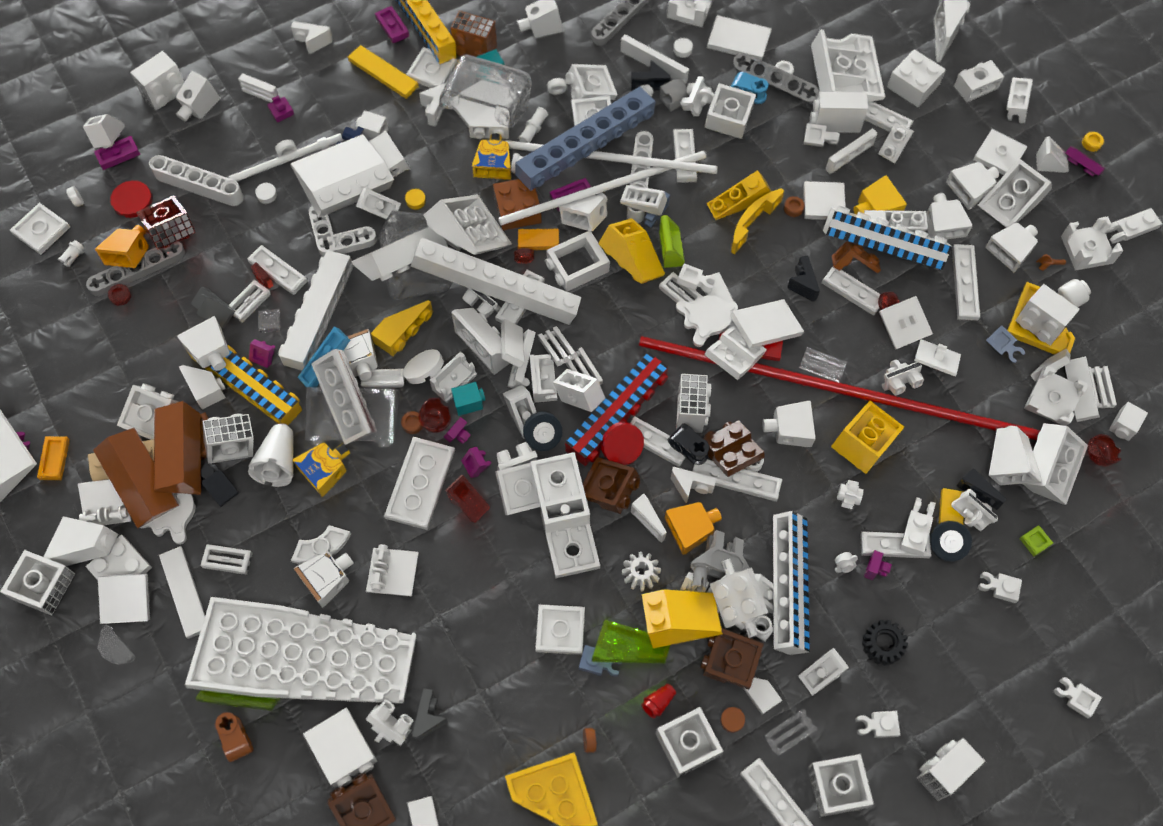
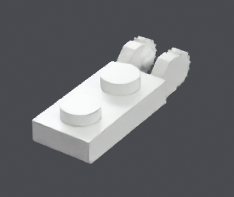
(1134, 225)
(917, 529)

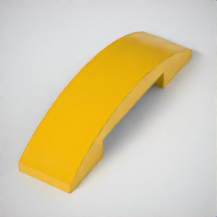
(765, 203)

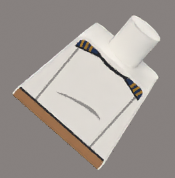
(361, 354)
(324, 576)

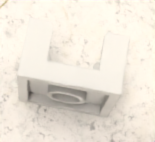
(689, 11)
(1090, 245)
(1055, 396)

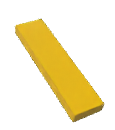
(383, 71)

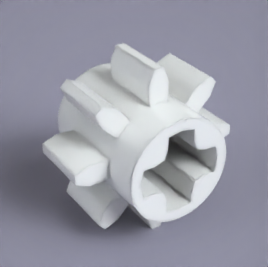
(850, 494)

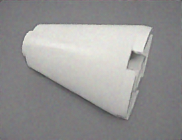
(274, 457)

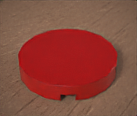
(130, 198)
(622, 443)

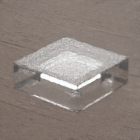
(269, 320)

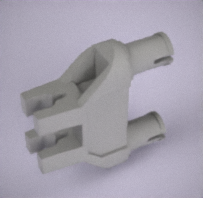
(710, 561)

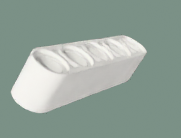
(642, 148)
(196, 180)

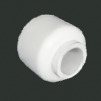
(1075, 292)

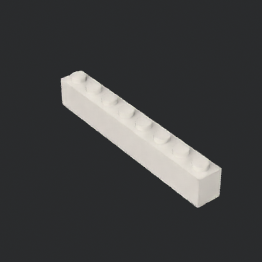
(495, 281)

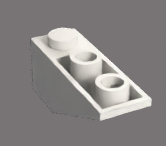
(913, 219)

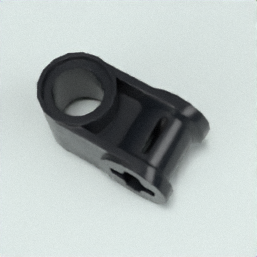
(689, 444)

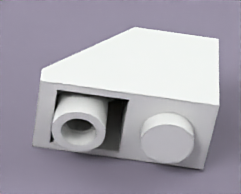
(486, 124)
(103, 130)

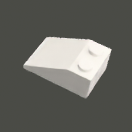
(947, 23)
(1015, 194)

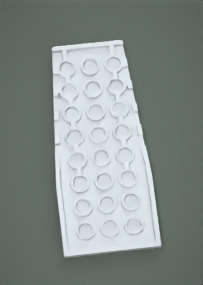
(298, 655)

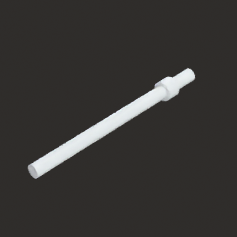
(322, 144)

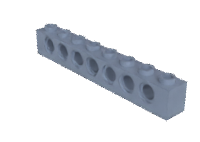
(584, 138)

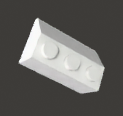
(479, 337)
(1058, 460)

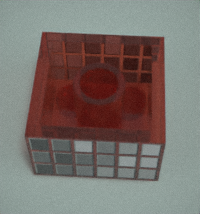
(166, 222)

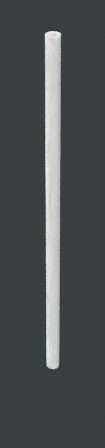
(629, 159)
(594, 190)

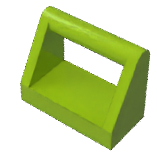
(670, 243)

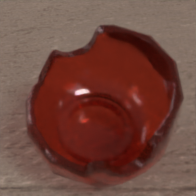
(434, 415)
(1103, 450)

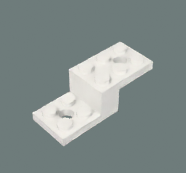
(565, 515)

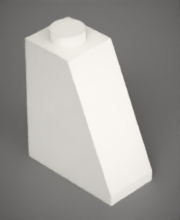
(1013, 458)
(79, 542)

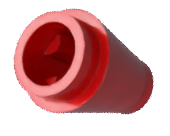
(658, 701)

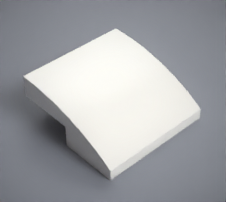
(733, 353)

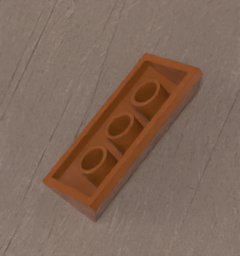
(177, 449)
(132, 475)

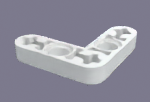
(335, 240)

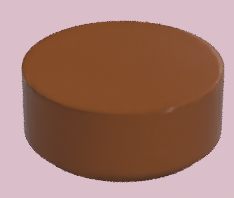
(793, 206)
(411, 423)
(732, 720)
(589, 740)

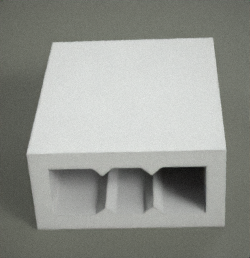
(840, 111)
(340, 748)

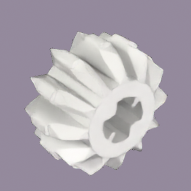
(632, 573)

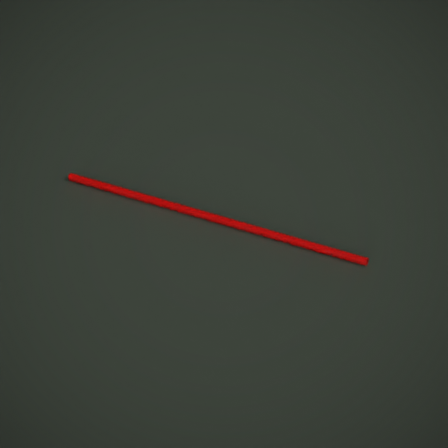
(844, 389)

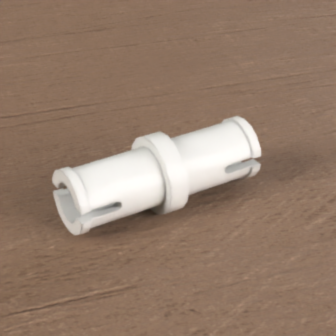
(533, 125)

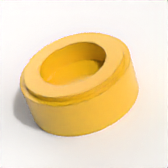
(1093, 141)
(415, 199)

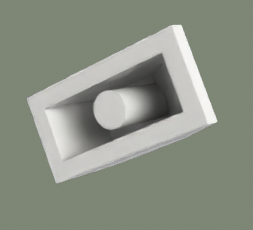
(203, 386)
(519, 405)

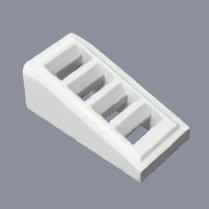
(651, 207)
(645, 513)

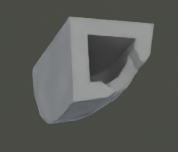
(672, 93)

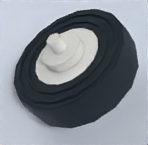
(542, 431)
(951, 541)

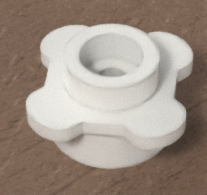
(845, 562)

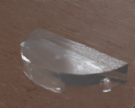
(113, 648)

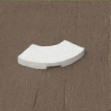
(331, 540)

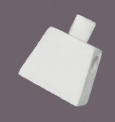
(542, 18)
(196, 97)
(972, 182)
(585, 213)
(947, 218)
(1013, 245)
(206, 344)
(792, 424)

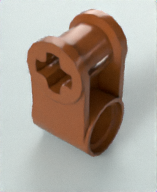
(234, 741)

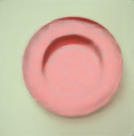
(524, 255)
(119, 294)
(887, 299)

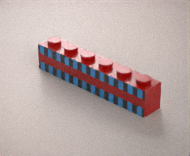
(617, 407)

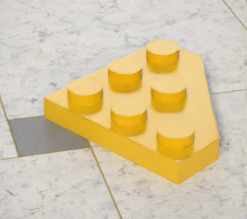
(1064, 340)
(554, 792)

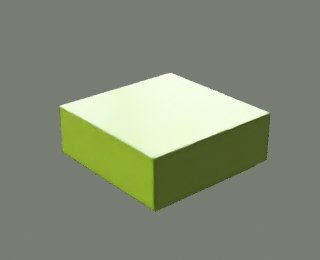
(1036, 541)

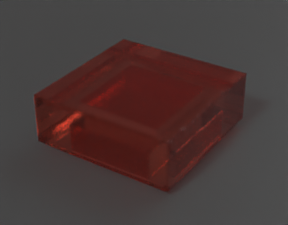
(261, 275)

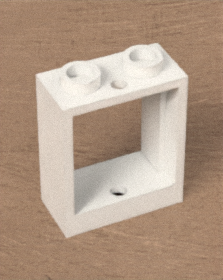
(600, 267)

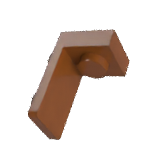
(848, 250)

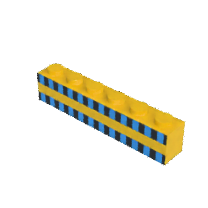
(430, 29)
(257, 388)

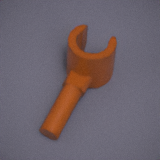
(1046, 261)

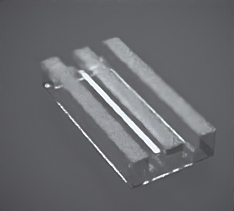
(822, 368)
(806, 721)

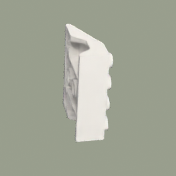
(847, 65)

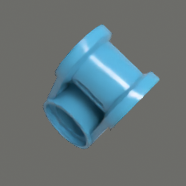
(751, 84)

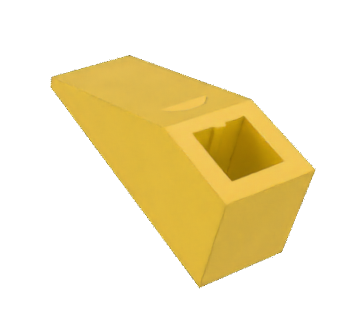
(739, 196)
(398, 328)

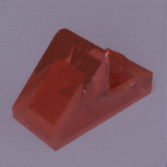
(467, 499)

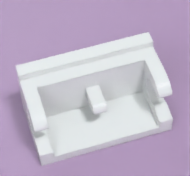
(1019, 98)
(389, 153)
(453, 374)
(542, 378)

